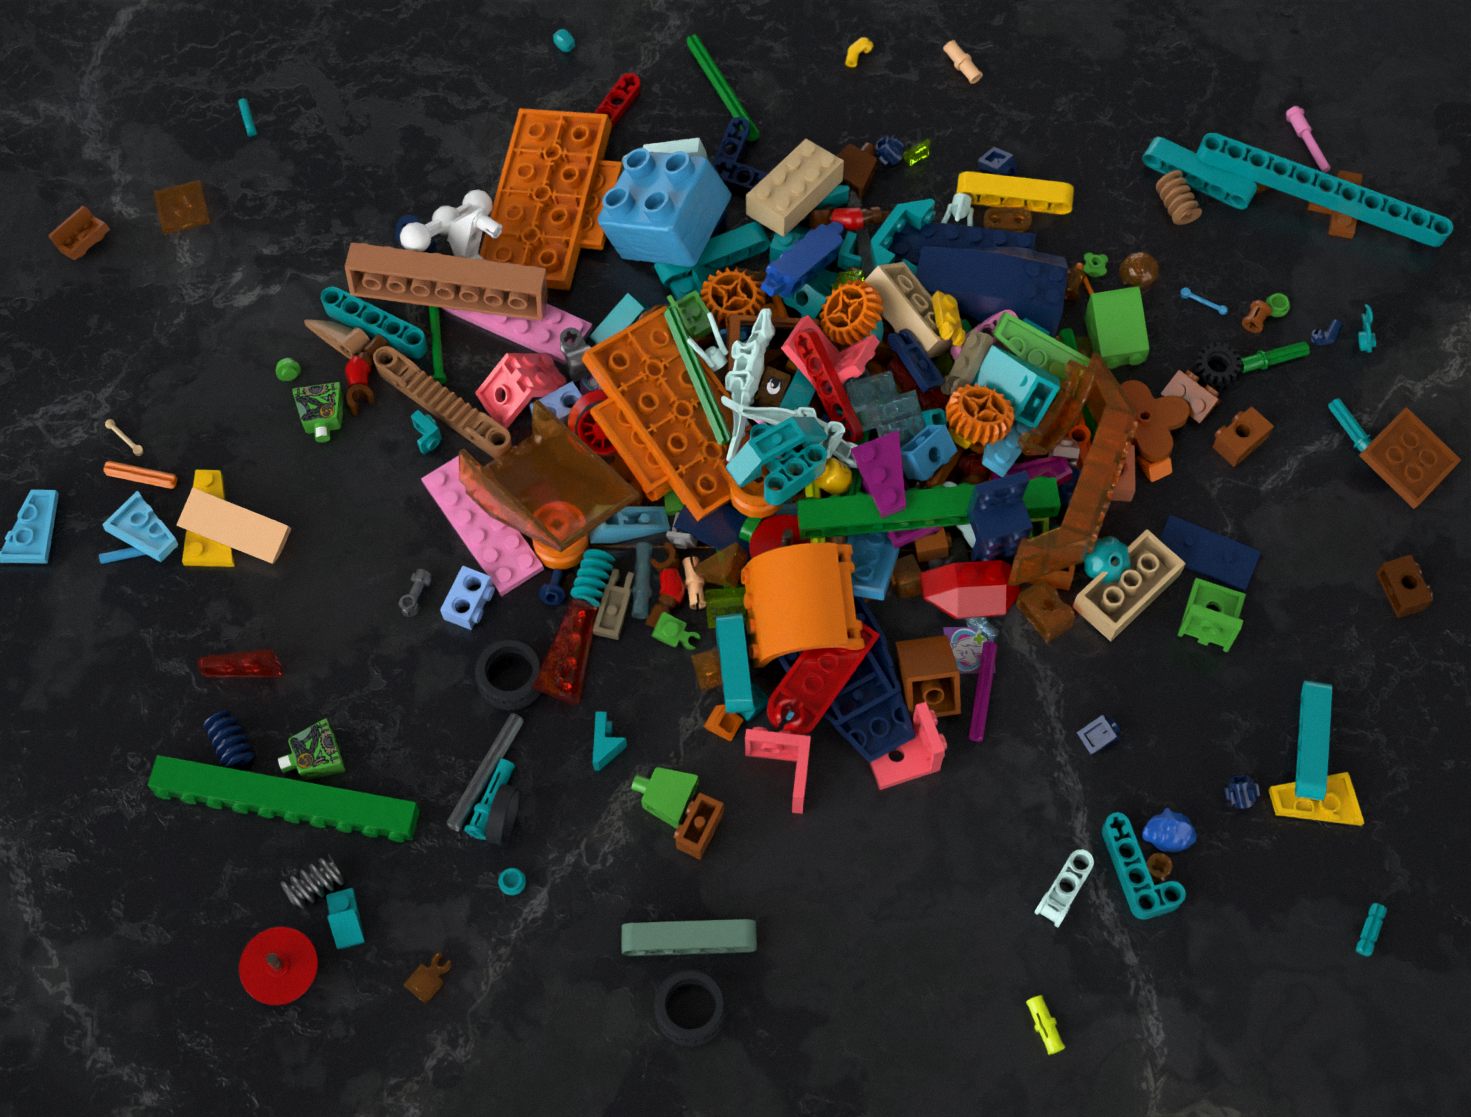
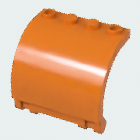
(800, 601)

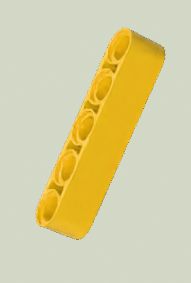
(1016, 192)

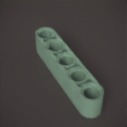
(689, 937)

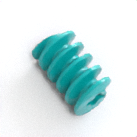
(590, 576)

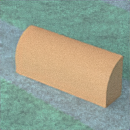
(234, 526)

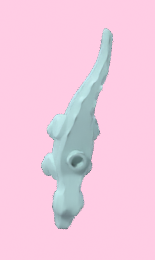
(747, 373)
(834, 444)

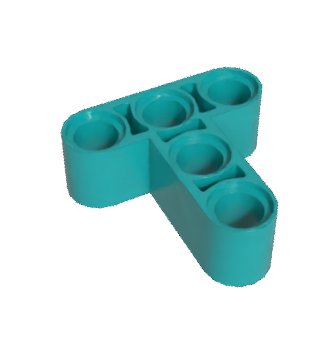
(791, 462)

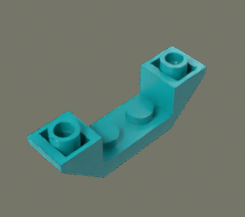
(914, 213)
(748, 462)

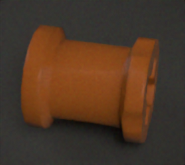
(1256, 316)

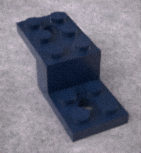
(999, 517)

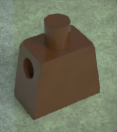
(858, 167)

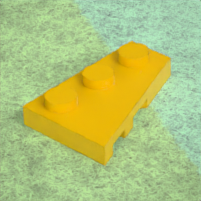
(1338, 805)

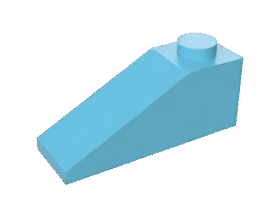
(631, 524)

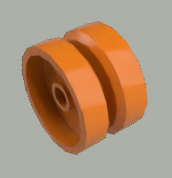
(750, 498)
(561, 560)

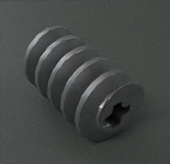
(313, 882)

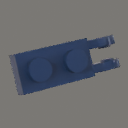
(916, 360)

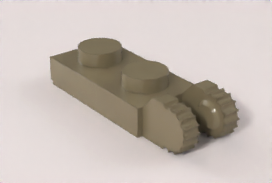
(968, 362)
(613, 606)

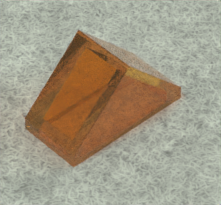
(723, 567)

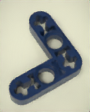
(731, 161)

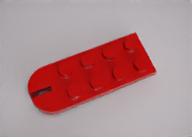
(815, 684)

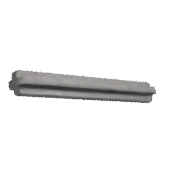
(485, 772)

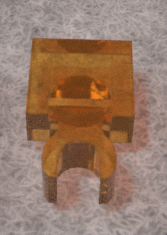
(425, 980)

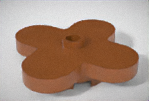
(1155, 420)

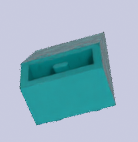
(1021, 382)

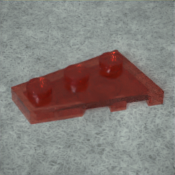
(244, 664)

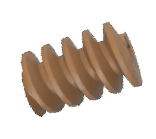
(1177, 198)

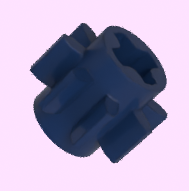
(889, 150)
(1242, 791)

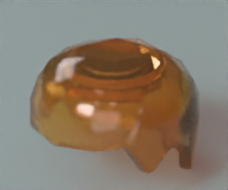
(1139, 269)

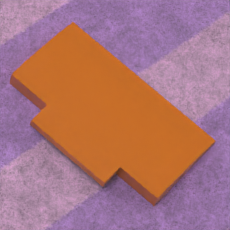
(552, 192)
(658, 417)

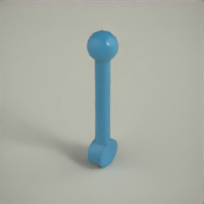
(1185, 293)

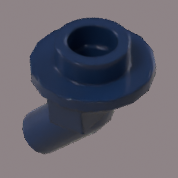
(553, 593)

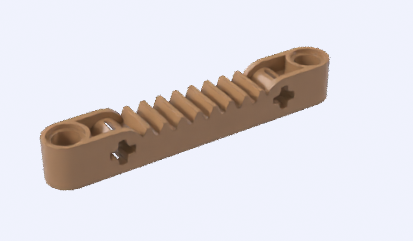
(440, 402)

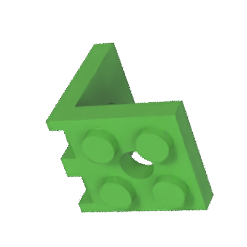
(1208, 624)

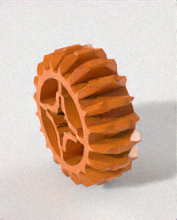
(729, 288)
(853, 306)
(979, 414)

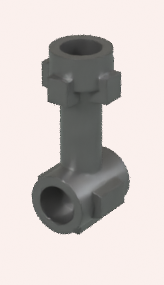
(408, 602)

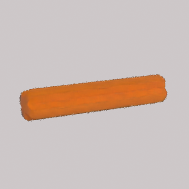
(140, 474)

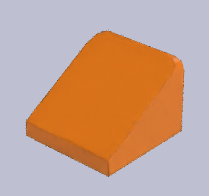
(1155, 470)
(723, 724)

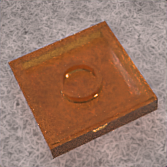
(181, 207)

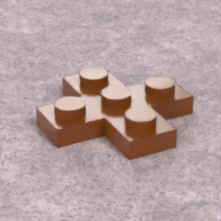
(1340, 224)

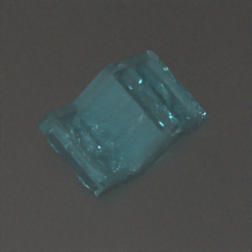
(881, 407)

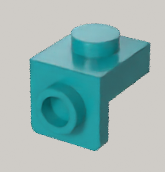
(845, 253)
(427, 427)

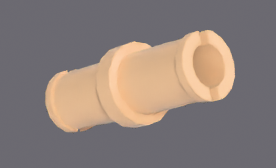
(962, 62)
(694, 584)

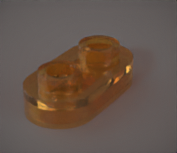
(1007, 218)

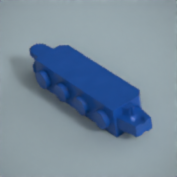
(803, 260)

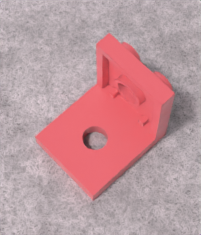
(846, 362)
(522, 379)
(782, 746)
(920, 755)

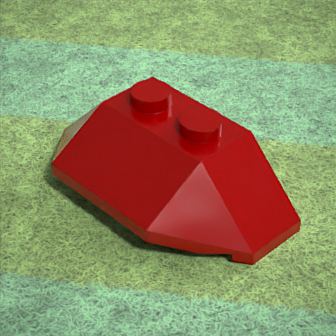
(970, 589)

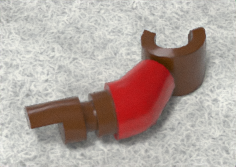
(850, 218)
(357, 374)
(672, 586)

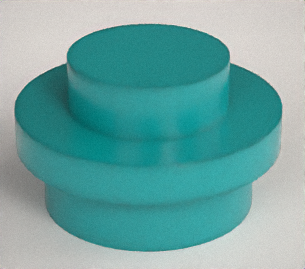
(512, 881)

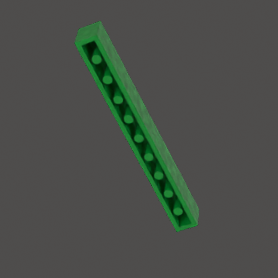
(924, 509)
(284, 798)

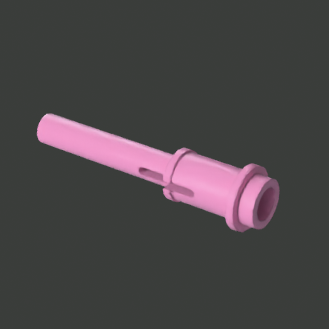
(1303, 130)

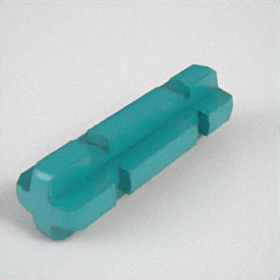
(1371, 929)

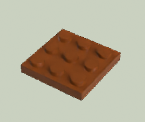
(1410, 457)

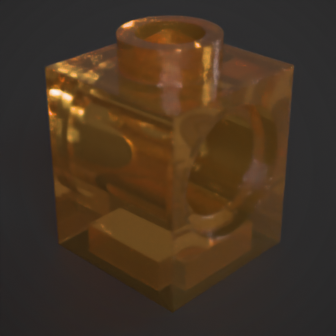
(906, 577)

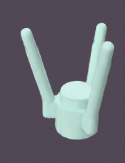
(960, 209)
(713, 357)

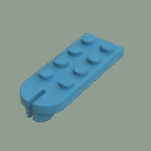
(874, 564)

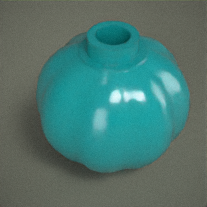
(1103, 554)

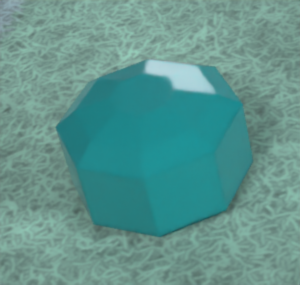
(564, 40)

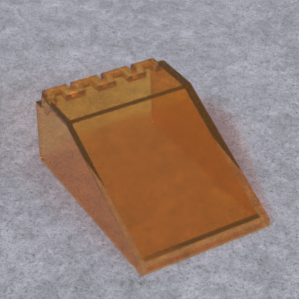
(548, 485)

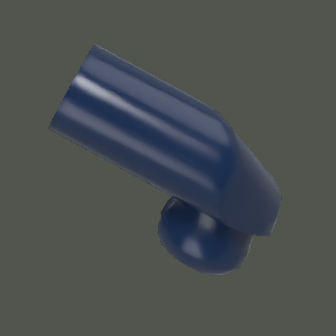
(1327, 337)

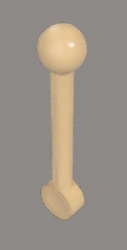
(137, 449)

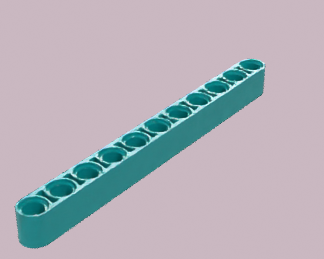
(1335, 189)

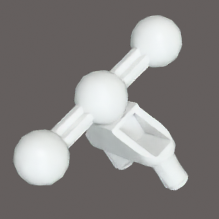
(460, 224)

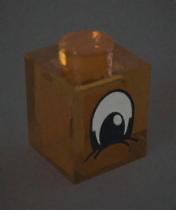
(772, 387)

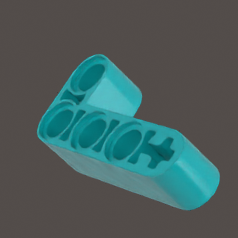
(734, 663)
(1137, 865)

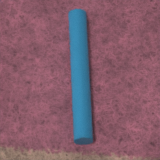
(120, 555)

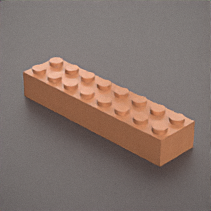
(446, 281)

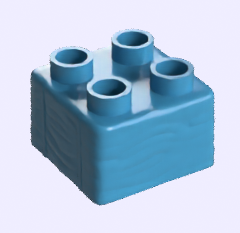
(663, 207)

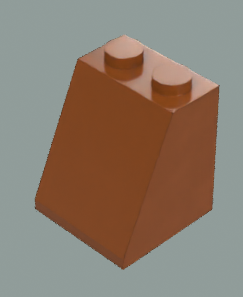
(929, 675)

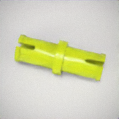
(1045, 1024)

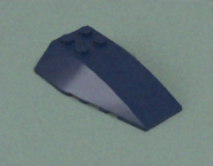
(997, 280)
(870, 705)

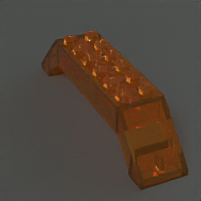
(1094, 488)

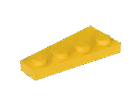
(200, 549)

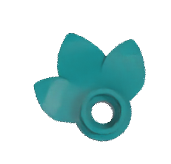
(1366, 338)

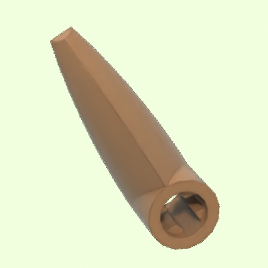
(340, 337)

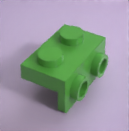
(693, 314)

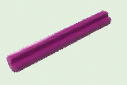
(983, 691)

